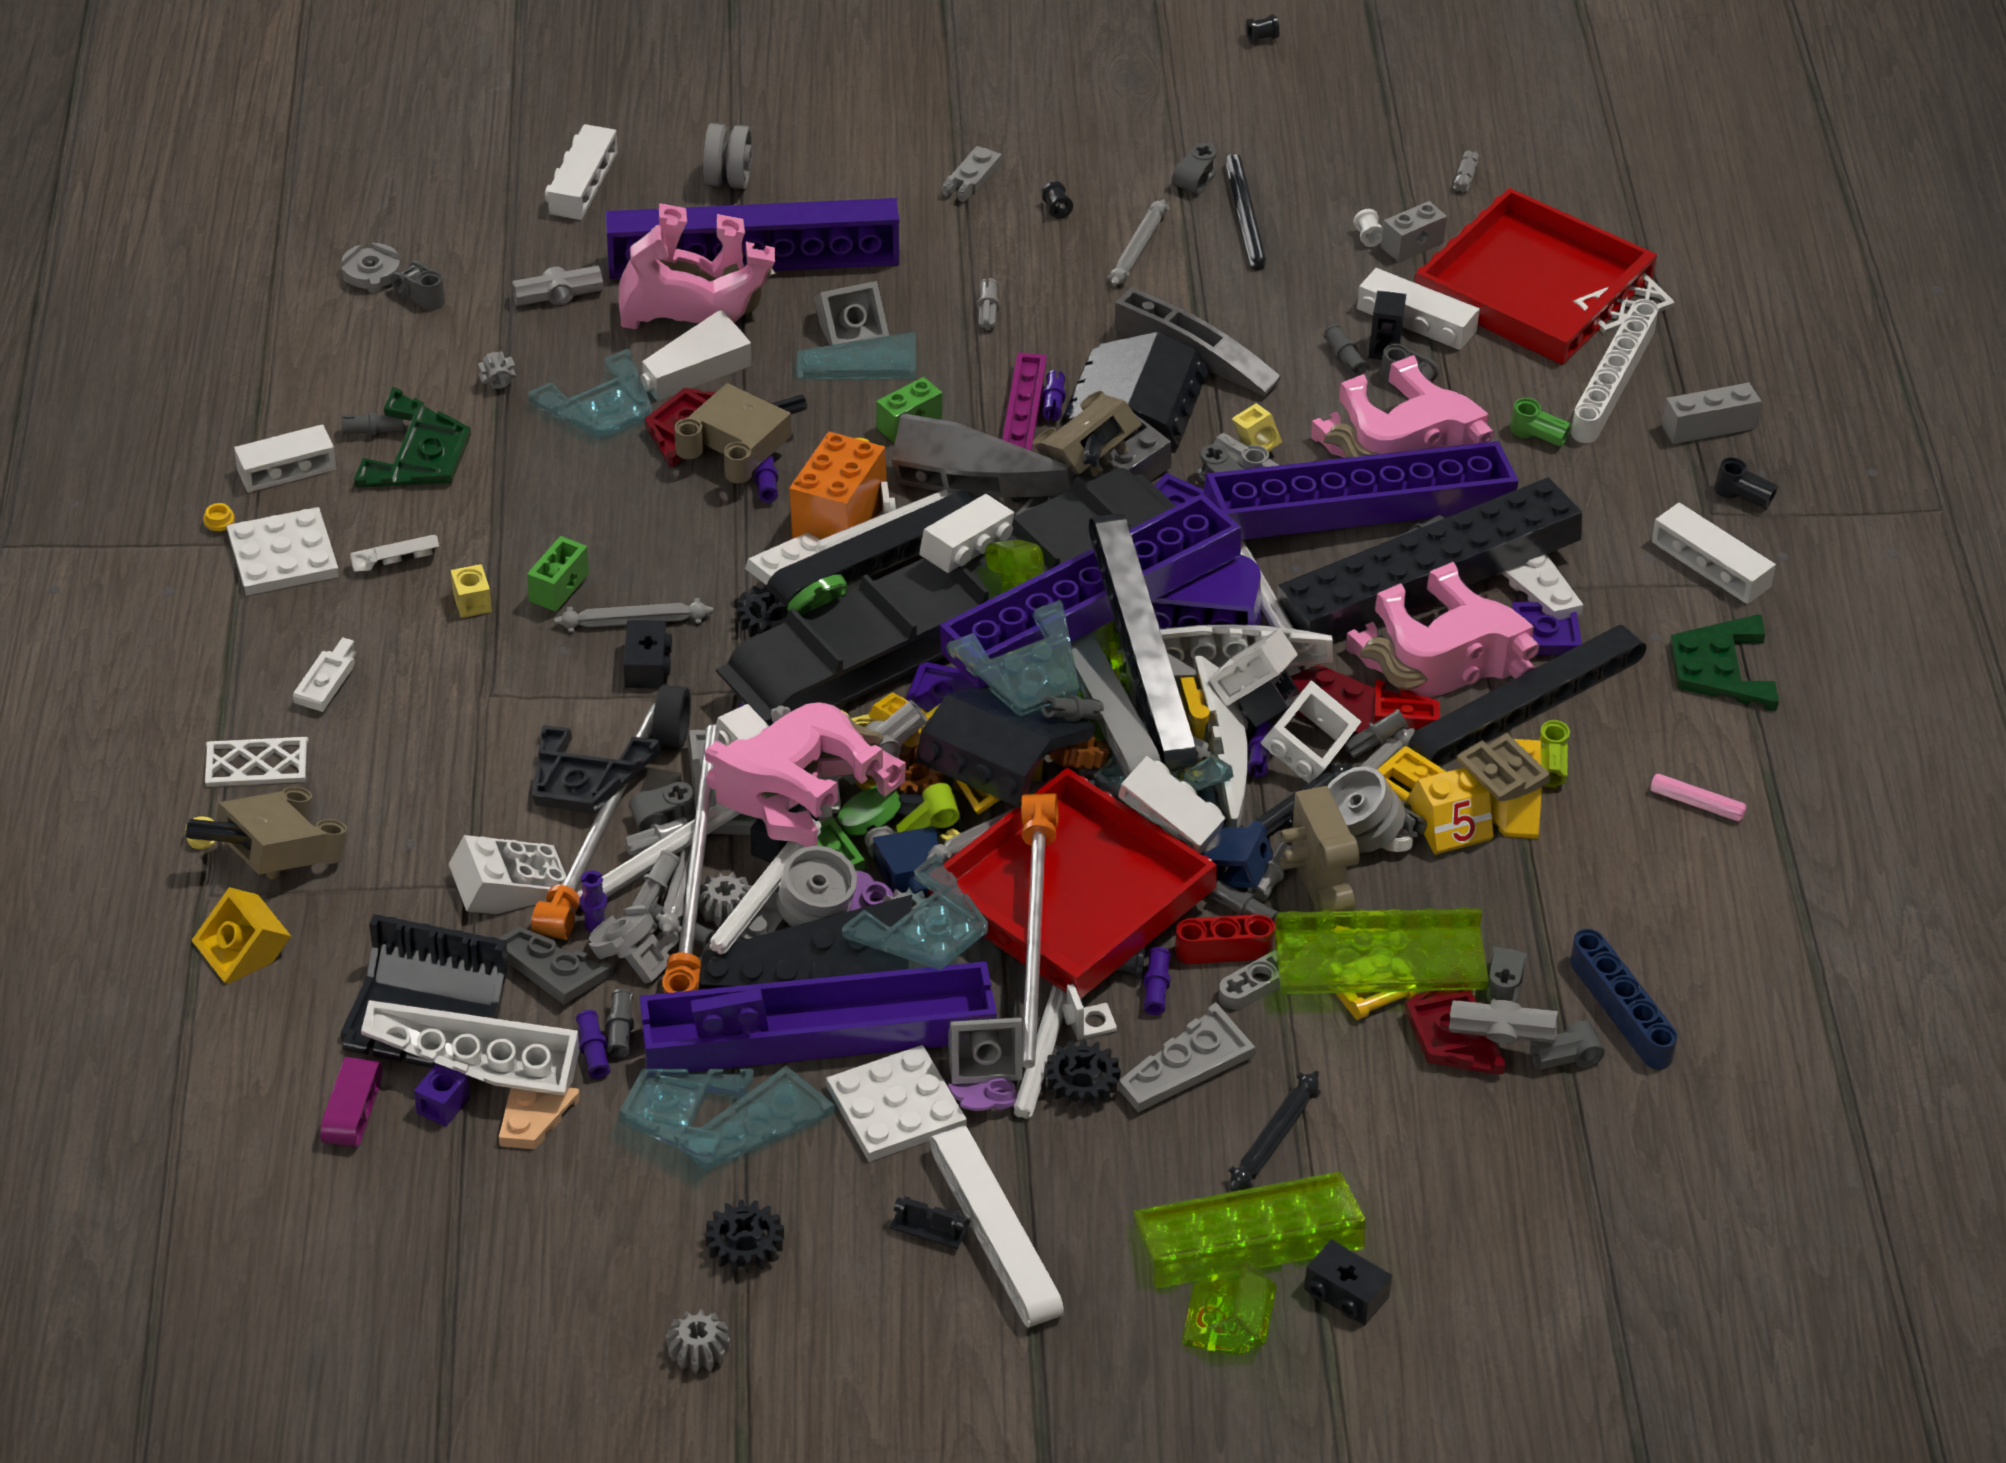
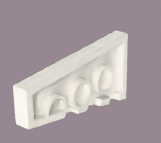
(1545, 585)

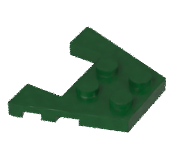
(428, 452)
(1708, 661)

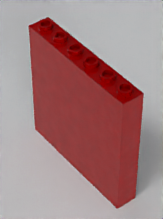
(1528, 267)
(1105, 887)

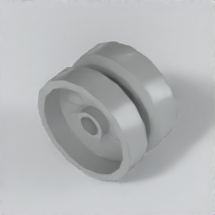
(727, 156)
(1368, 807)
(815, 885)

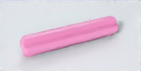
(1698, 797)

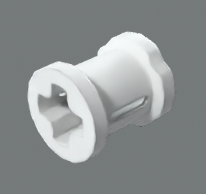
(1367, 223)

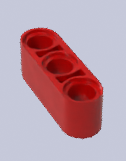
(1224, 939)

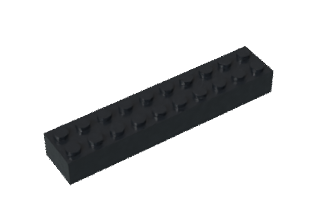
(1477, 540)

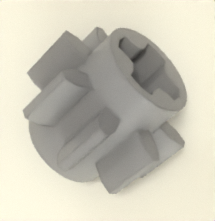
(497, 370)

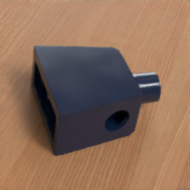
(900, 854)
(1240, 854)

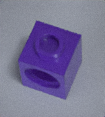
(441, 1094)

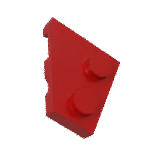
(1415, 709)

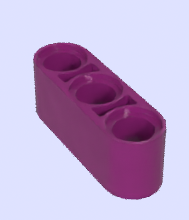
(351, 1102)

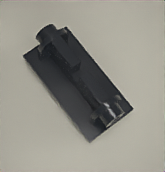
(928, 1223)

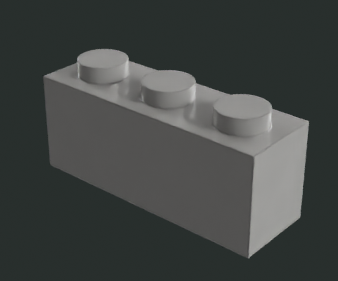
(1711, 413)

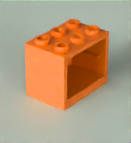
(837, 486)

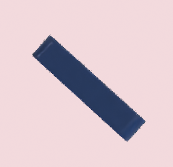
(1623, 999)

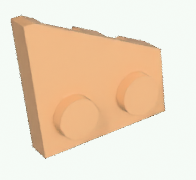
(532, 1115)

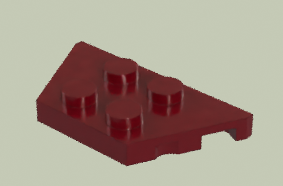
(662, 421)
(1348, 692)
(1430, 1022)

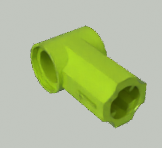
(1554, 751)
(937, 810)

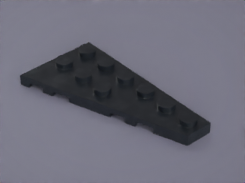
(804, 952)

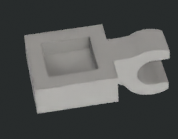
(652, 955)

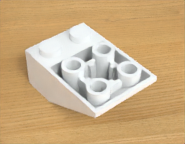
(504, 873)

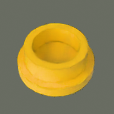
(218, 517)

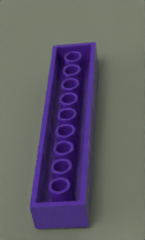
(802, 233)
(1361, 489)
(1170, 553)

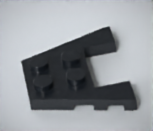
(583, 780)

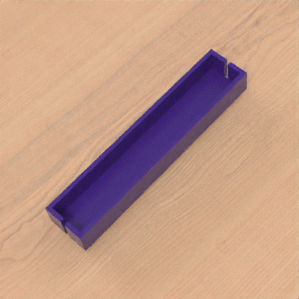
(822, 1018)

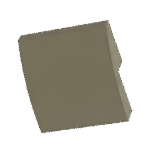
(1504, 768)

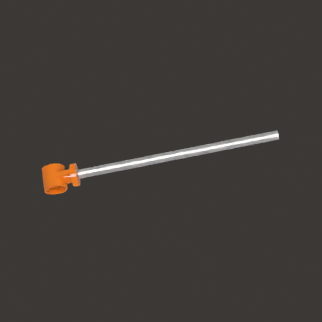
(1038, 831)
(557, 914)
(684, 967)

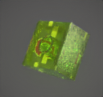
(1230, 1311)

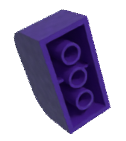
(1216, 598)

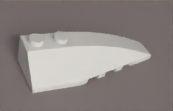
(1222, 642)
(1226, 741)
(480, 1047)

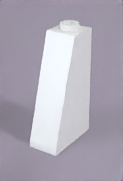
(697, 357)

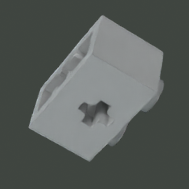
(1413, 231)

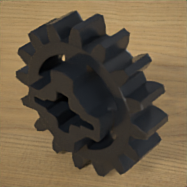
(760, 611)
(1082, 1073)
(744, 1236)

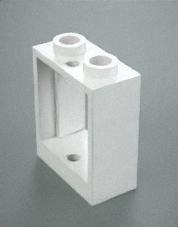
(1253, 667)
(1327, 715)

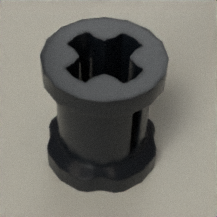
(1262, 28)
(1055, 202)
(1133, 966)

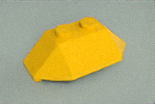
(1520, 815)

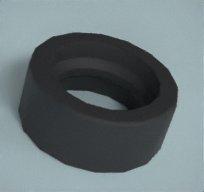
(672, 716)

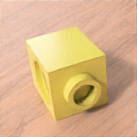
(1257, 427)
(471, 591)

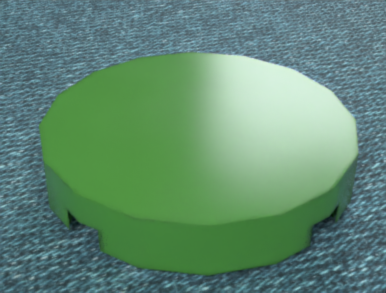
(819, 594)
(868, 809)

